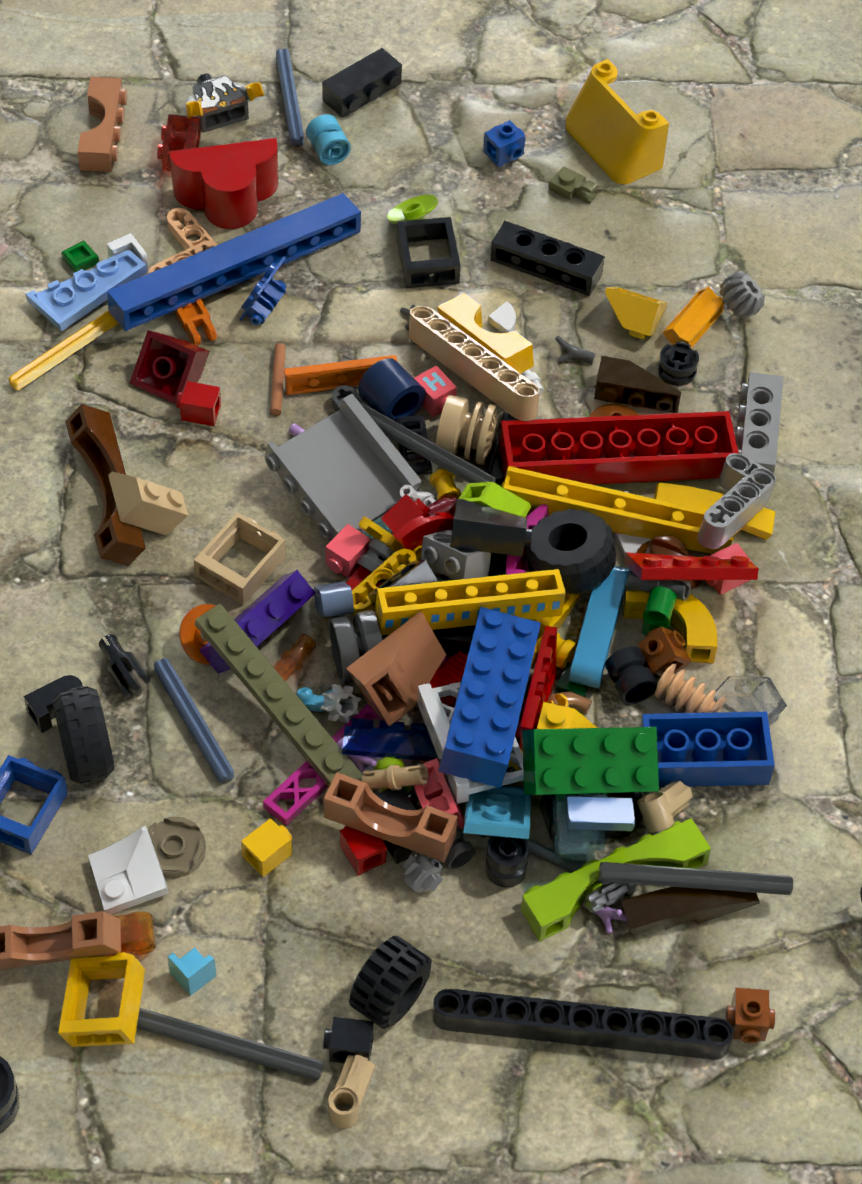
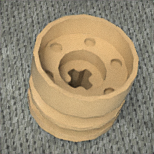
(467, 430)

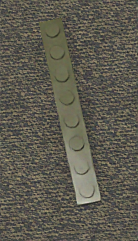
(275, 695)

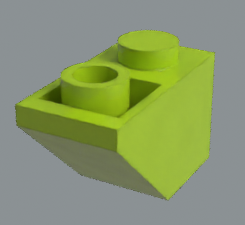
(496, 497)

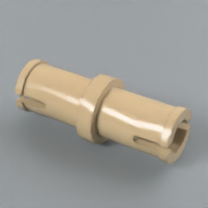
(396, 777)

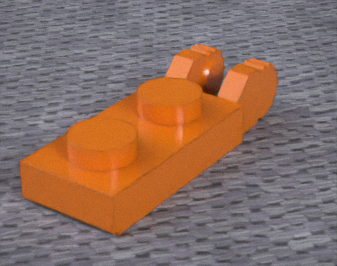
(194, 316)

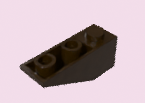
(631, 385)

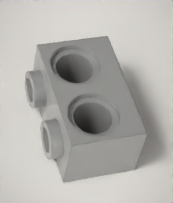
(453, 562)

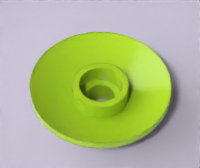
(413, 209)

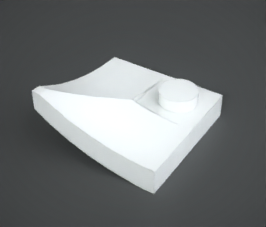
(128, 872)

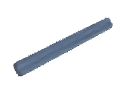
(290, 97)
(194, 720)

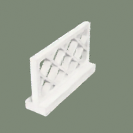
(438, 725)

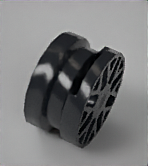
(678, 364)

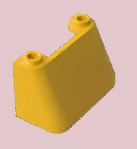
(614, 136)

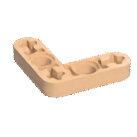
(191, 227)

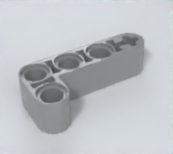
(748, 492)

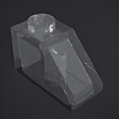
(751, 695)

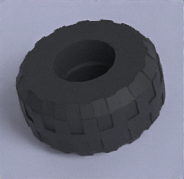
(576, 545)
(83, 734)

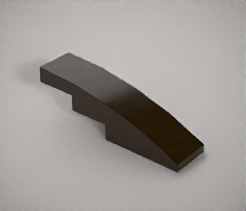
(681, 904)

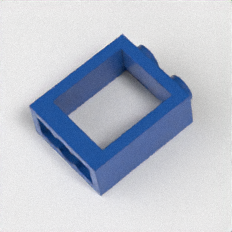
(49, 781)

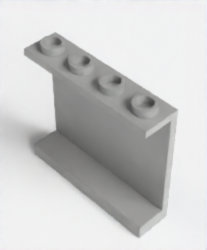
(342, 469)

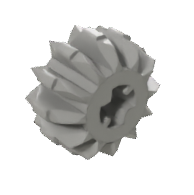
(742, 295)

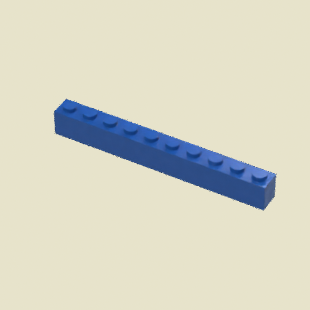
(233, 261)

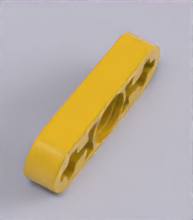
(384, 571)

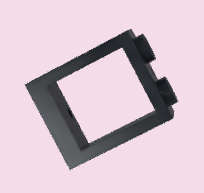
(417, 273)

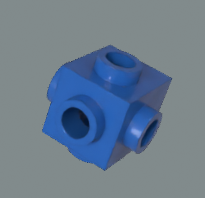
(504, 143)

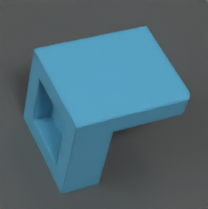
(192, 970)

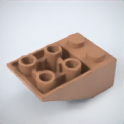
(396, 667)

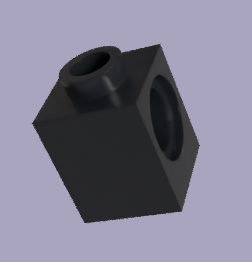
(349, 1038)

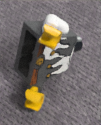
(220, 101)

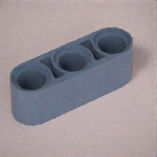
(333, 599)

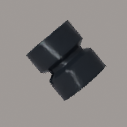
(631, 675)
(506, 860)

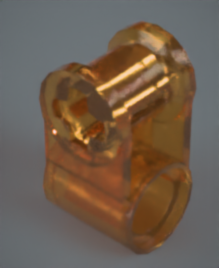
(136, 933)

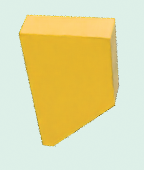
(380, 534)

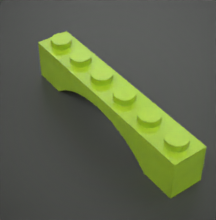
(552, 906)

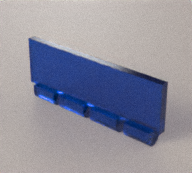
(388, 741)

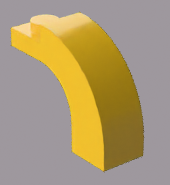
(689, 619)

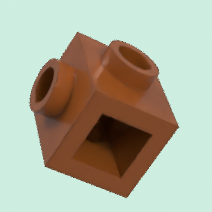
(663, 649)
(750, 1015)

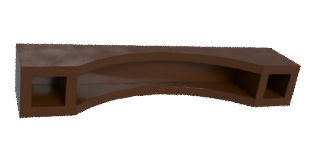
(96, 441)

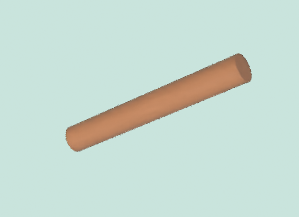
(277, 379)

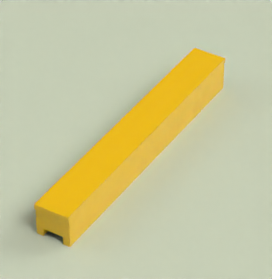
(622, 511)

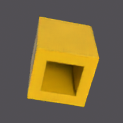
(267, 847)

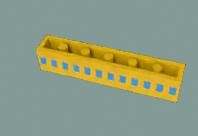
(459, 601)

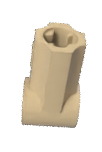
(661, 807)
(350, 1090)

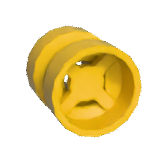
(565, 651)

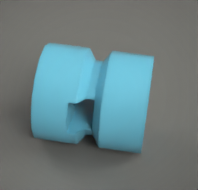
(328, 139)

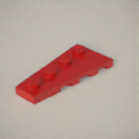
(690, 568)
(541, 683)

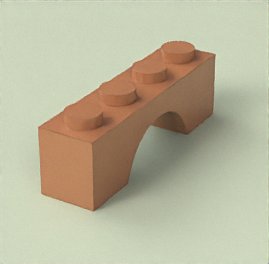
(98, 146)
(356, 806)
(80, 938)

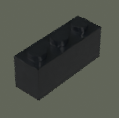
(362, 82)

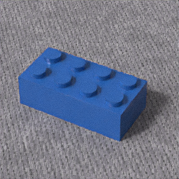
(713, 748)

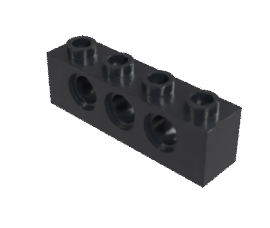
(547, 258)

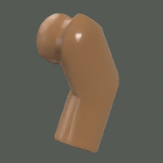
(575, 701)

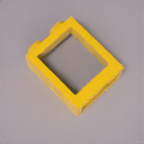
(101, 1031)

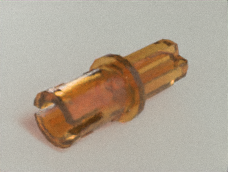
(294, 657)

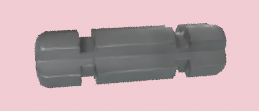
(608, 895)

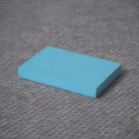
(499, 813)

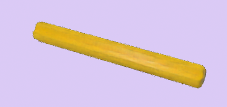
(62, 351)

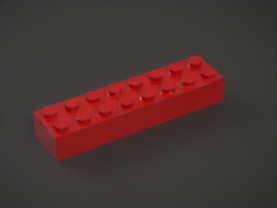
(621, 447)

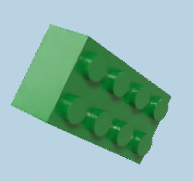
(590, 760)

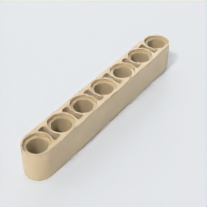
(474, 363)

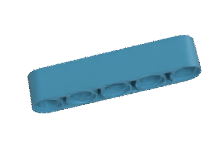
(598, 629)

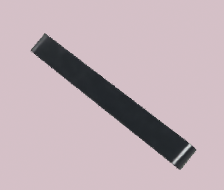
(597, 1016)

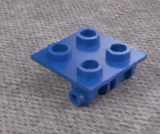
(264, 296)

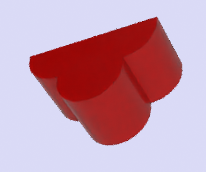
(226, 179)

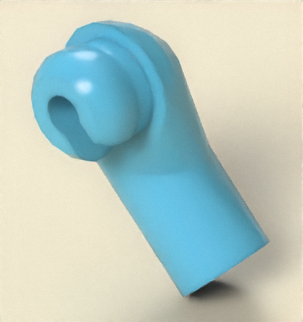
(310, 700)

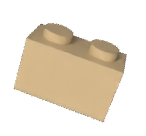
(147, 503)

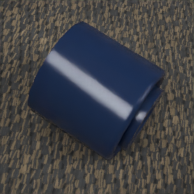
(391, 390)

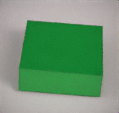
(80, 257)

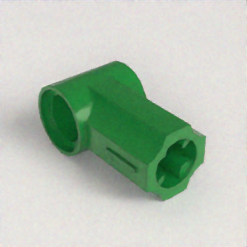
(658, 609)

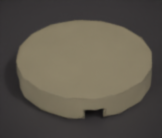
(178, 846)

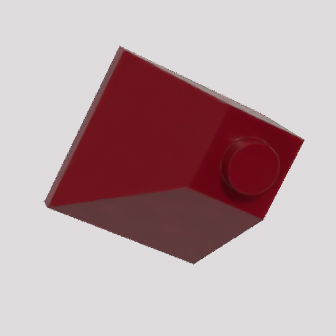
(167, 365)

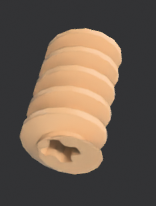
(684, 695)

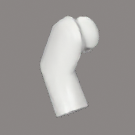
(426, 497)

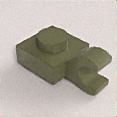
(571, 184)

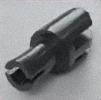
(122, 664)

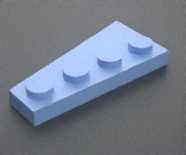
(77, 296)

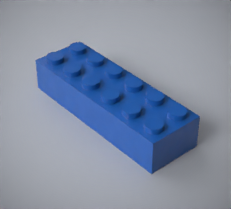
(490, 698)

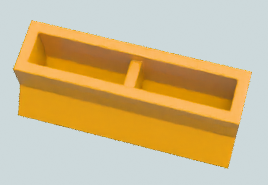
(695, 318)

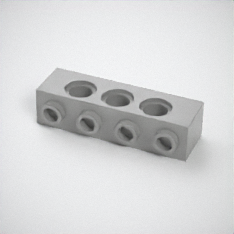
(760, 418)

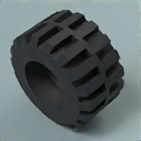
(390, 982)

